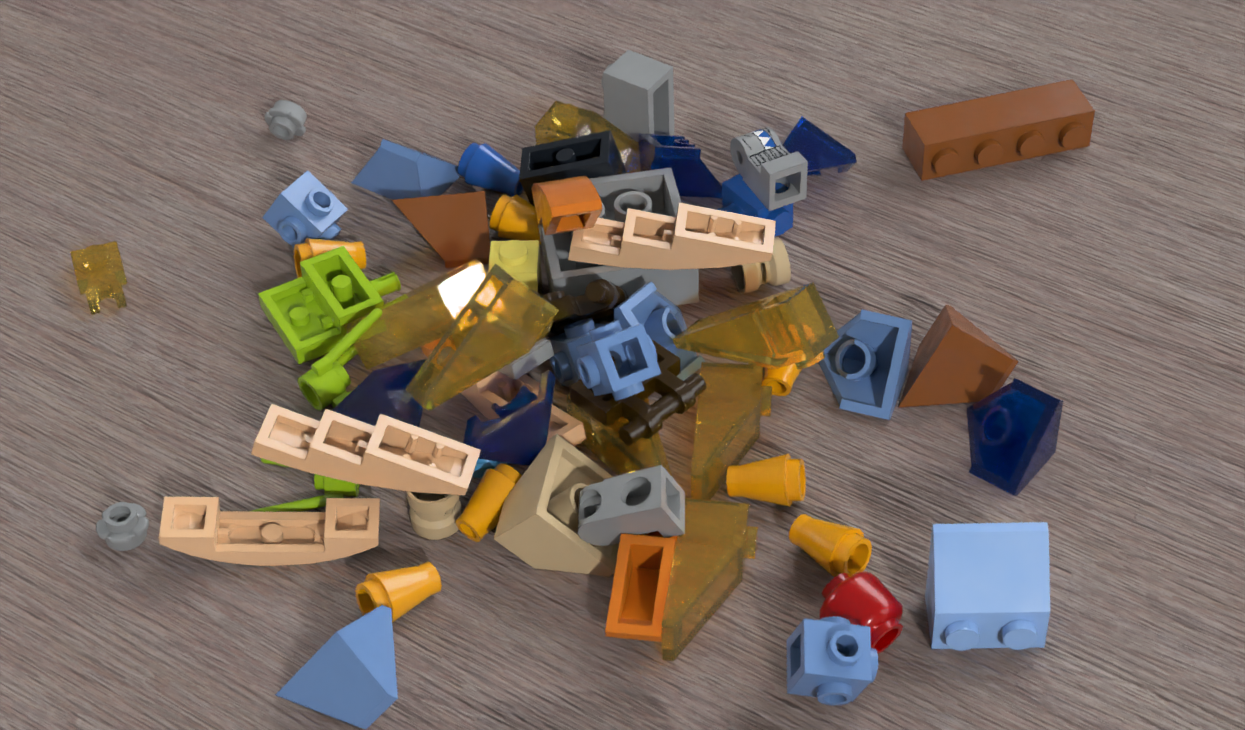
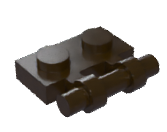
(597, 303)
(643, 418)

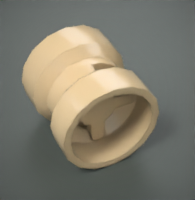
(775, 272)
(434, 514)

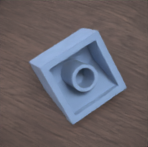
(988, 585)

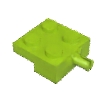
(315, 307)

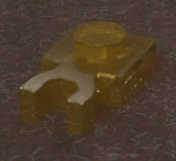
(100, 274)

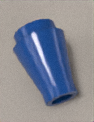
(489, 170)

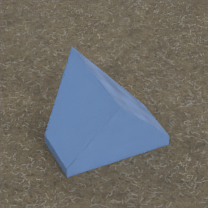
(405, 173)
(661, 322)
(869, 363)
(350, 673)

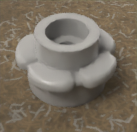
(286, 119)
(123, 526)

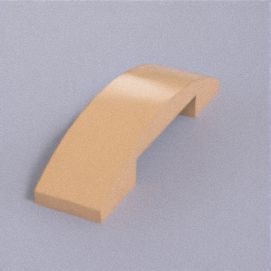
(269, 538)

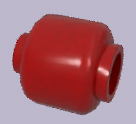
(864, 603)

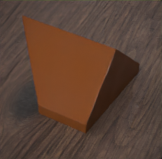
(452, 225)
(955, 364)

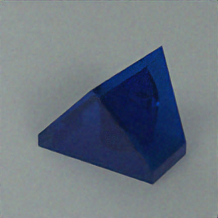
(818, 148)
(675, 152)
(384, 394)
(521, 428)
(1013, 435)

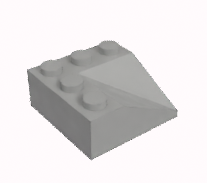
(643, 191)

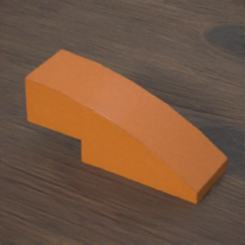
(566, 204)
(640, 586)

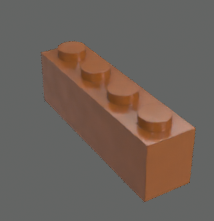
(997, 129)

